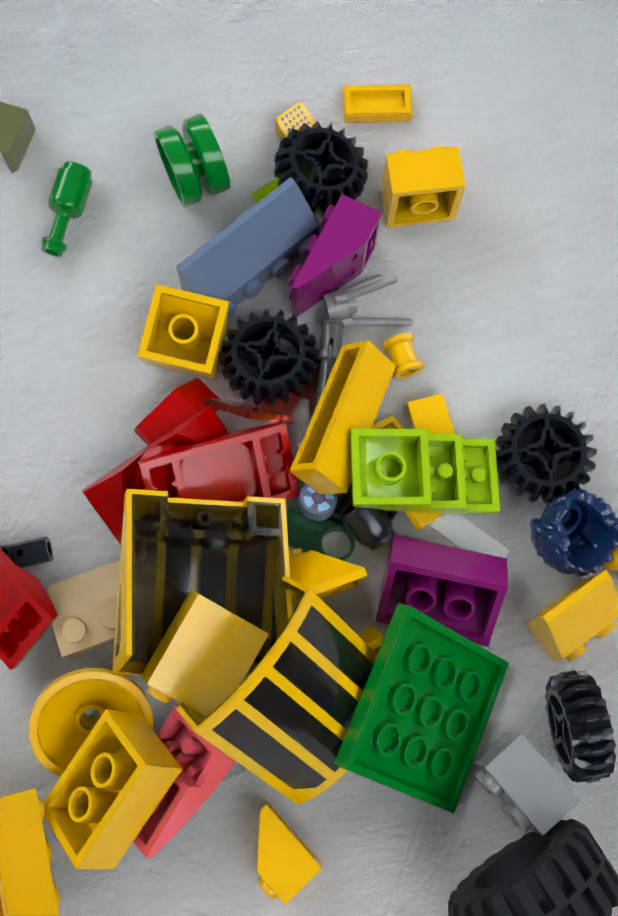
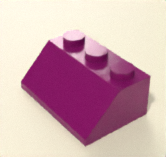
(445, 584)

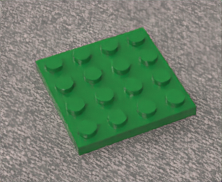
(423, 710)

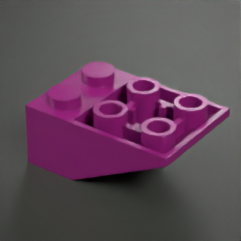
(335, 254)

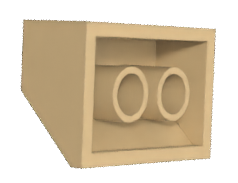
(86, 610)

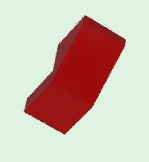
(174, 410)

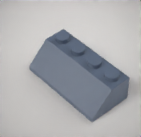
(252, 248)

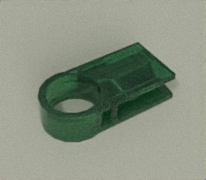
(309, 533)

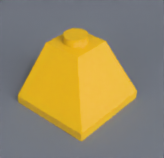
(323, 574)

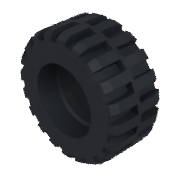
(541, 877)

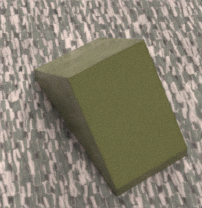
(15, 134)

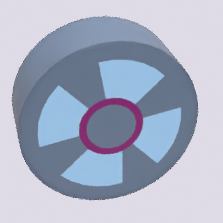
(316, 506)

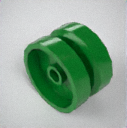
(194, 160)

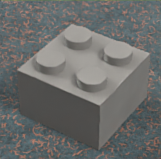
(525, 782)

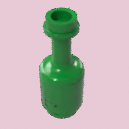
(67, 201)

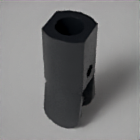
(30, 552)

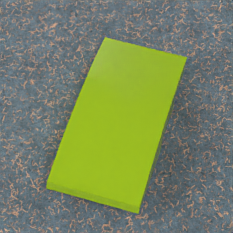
(423, 472)

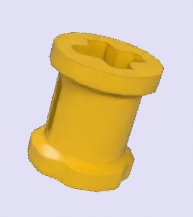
(403, 356)

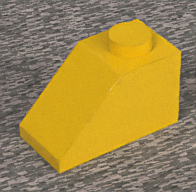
(282, 857)

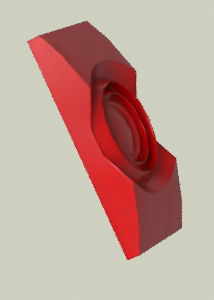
(226, 468)
(108, 492)
(24, 611)

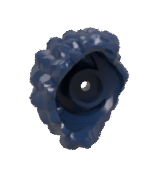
(576, 533)

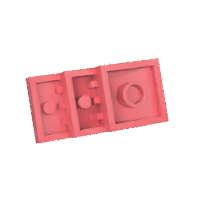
(201, 773)

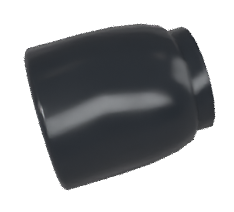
(369, 525)

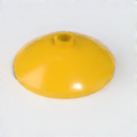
(59, 717)

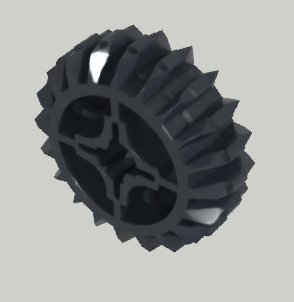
(341, 164)
(244, 347)
(546, 424)
(580, 726)

